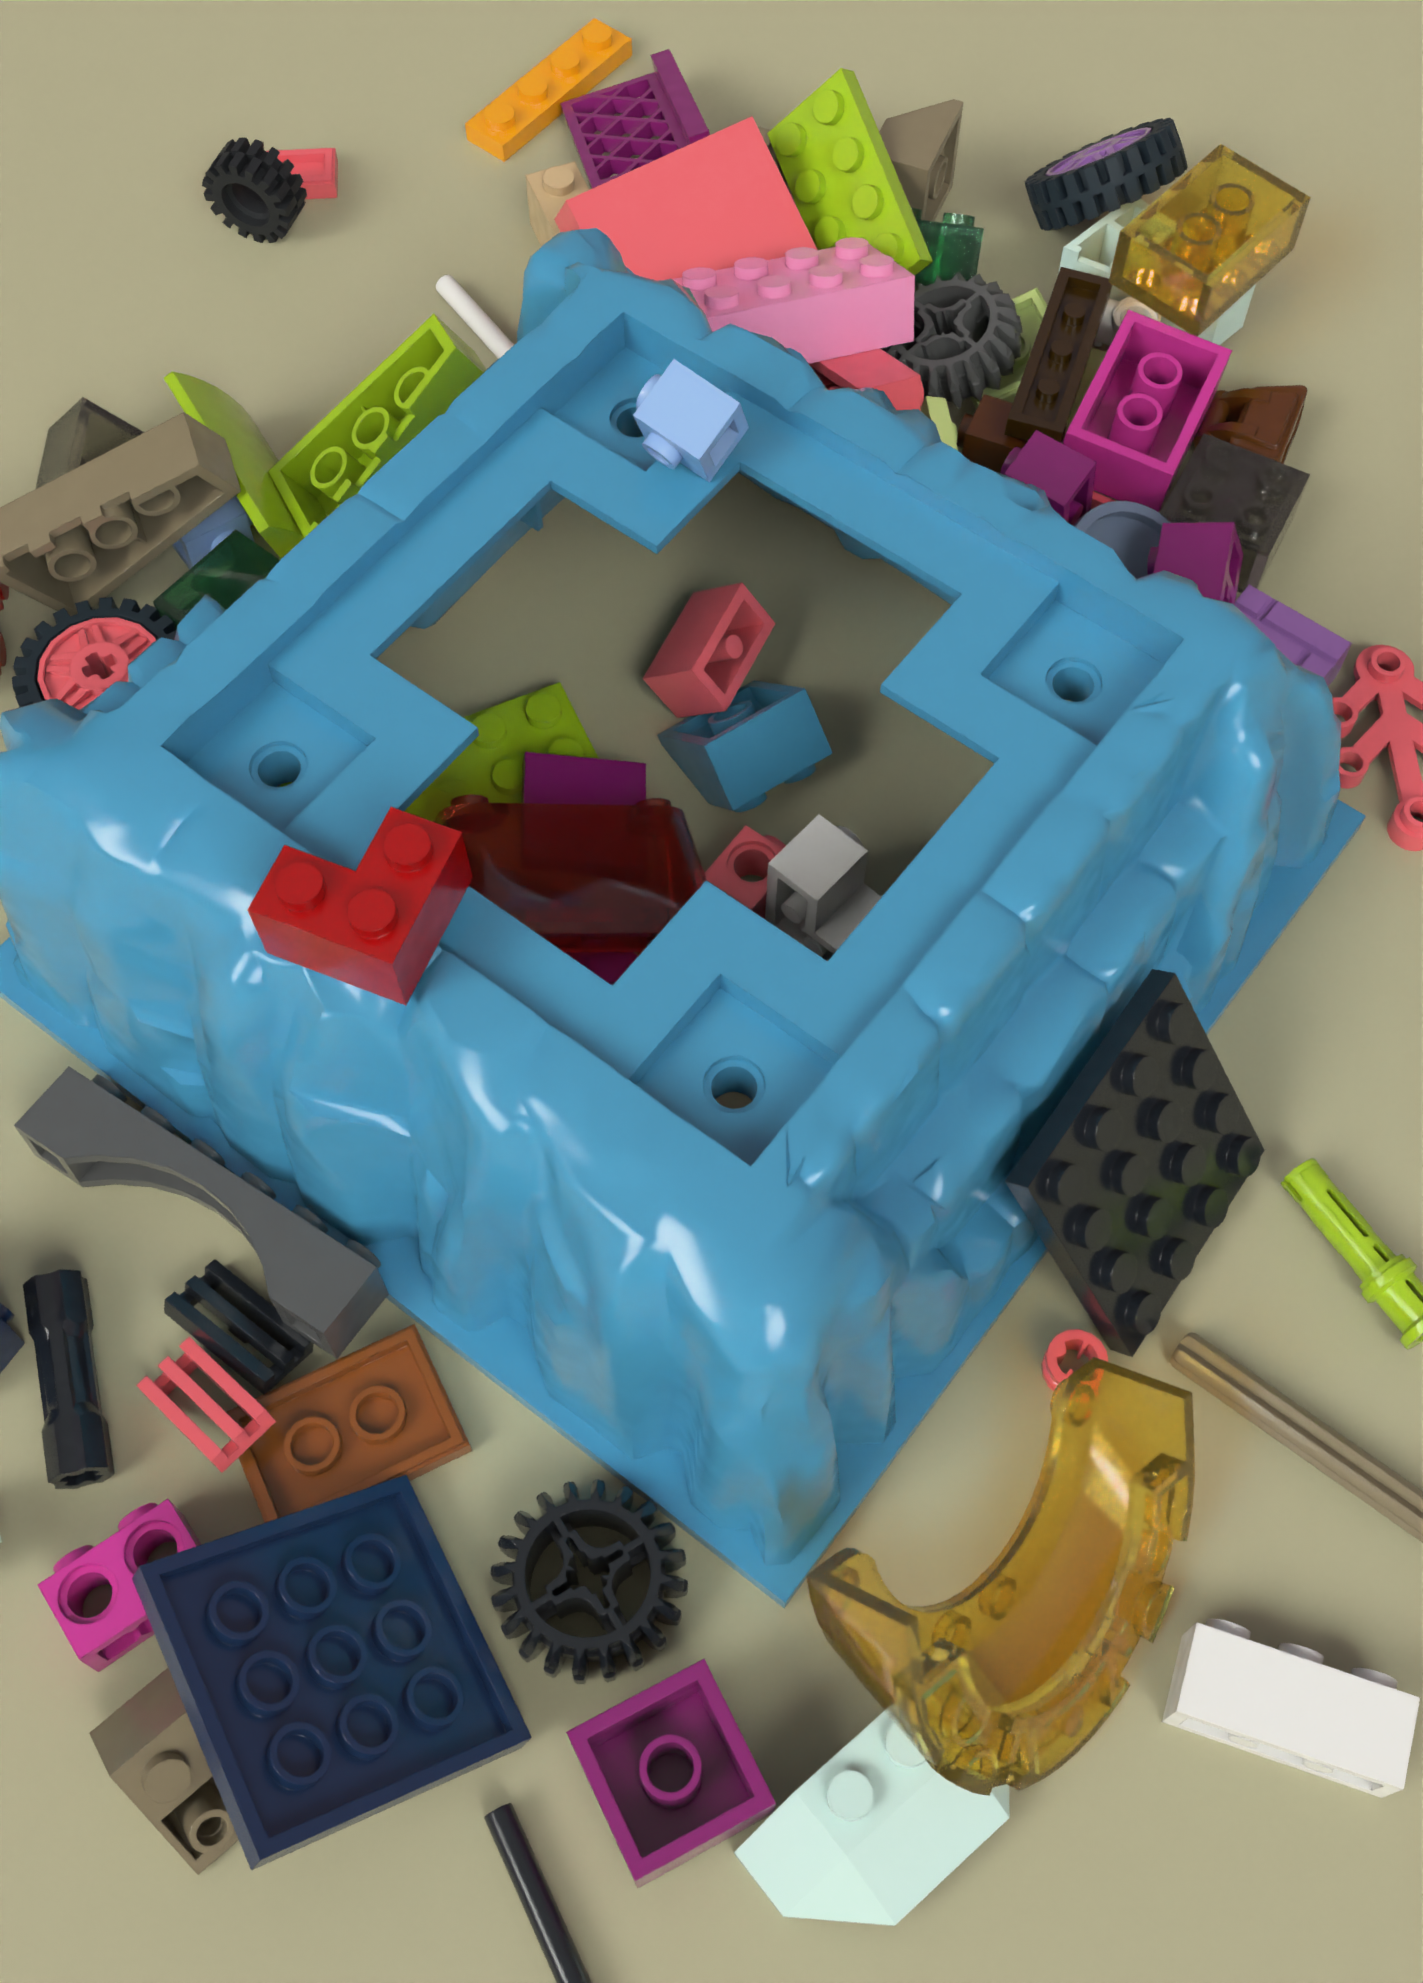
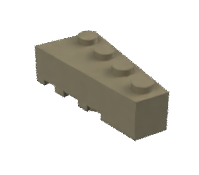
(114, 514)

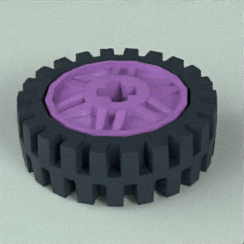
(1106, 174)

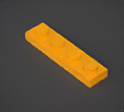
(536, 97)

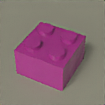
(671, 1772)

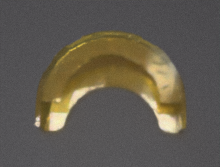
(1035, 1648)

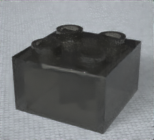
(1240, 488)

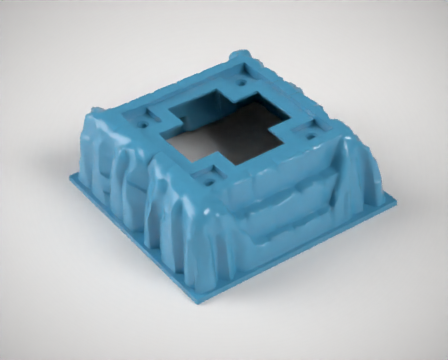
(541, 1156)

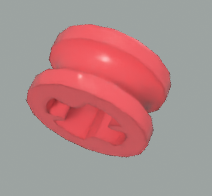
(1076, 1340)

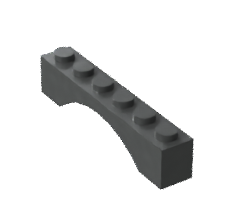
(100, 1140)

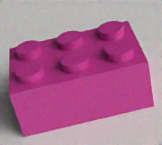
(1145, 408)

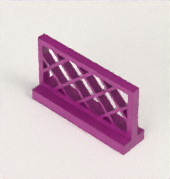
(662, 97)

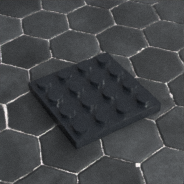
(1138, 1163)

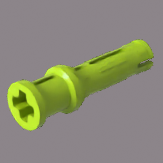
(1384, 1276)

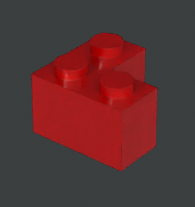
(372, 922)

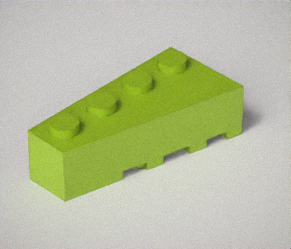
(375, 422)

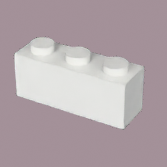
(1292, 1707)

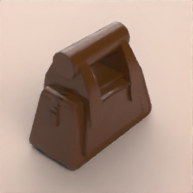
(1256, 418)

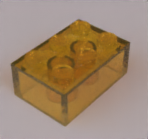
(1208, 239)

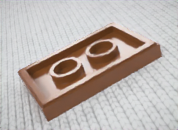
(352, 1427)

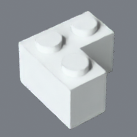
(819, 887)

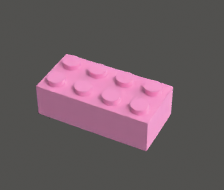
(813, 299)

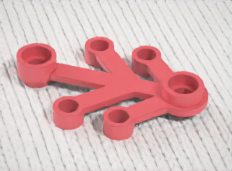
(1387, 677)

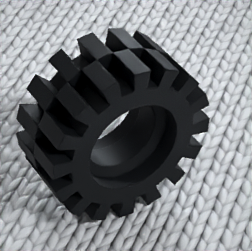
(254, 190)

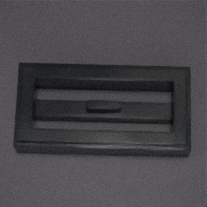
(250, 1308)

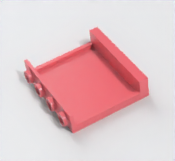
(695, 207)

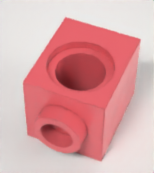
(745, 856)

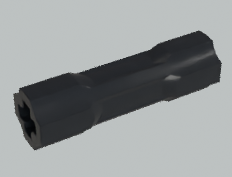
(74, 1428)

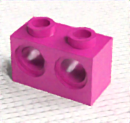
(113, 1562)

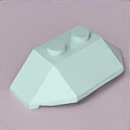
(869, 1833)

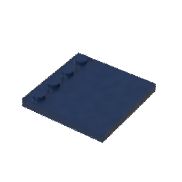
(328, 1666)

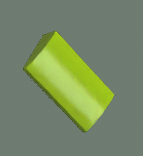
(249, 455)

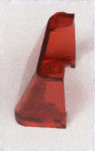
(581, 870)

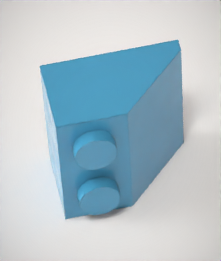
(755, 745)

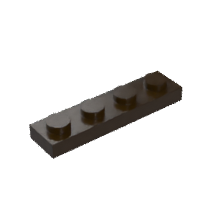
(1059, 356)

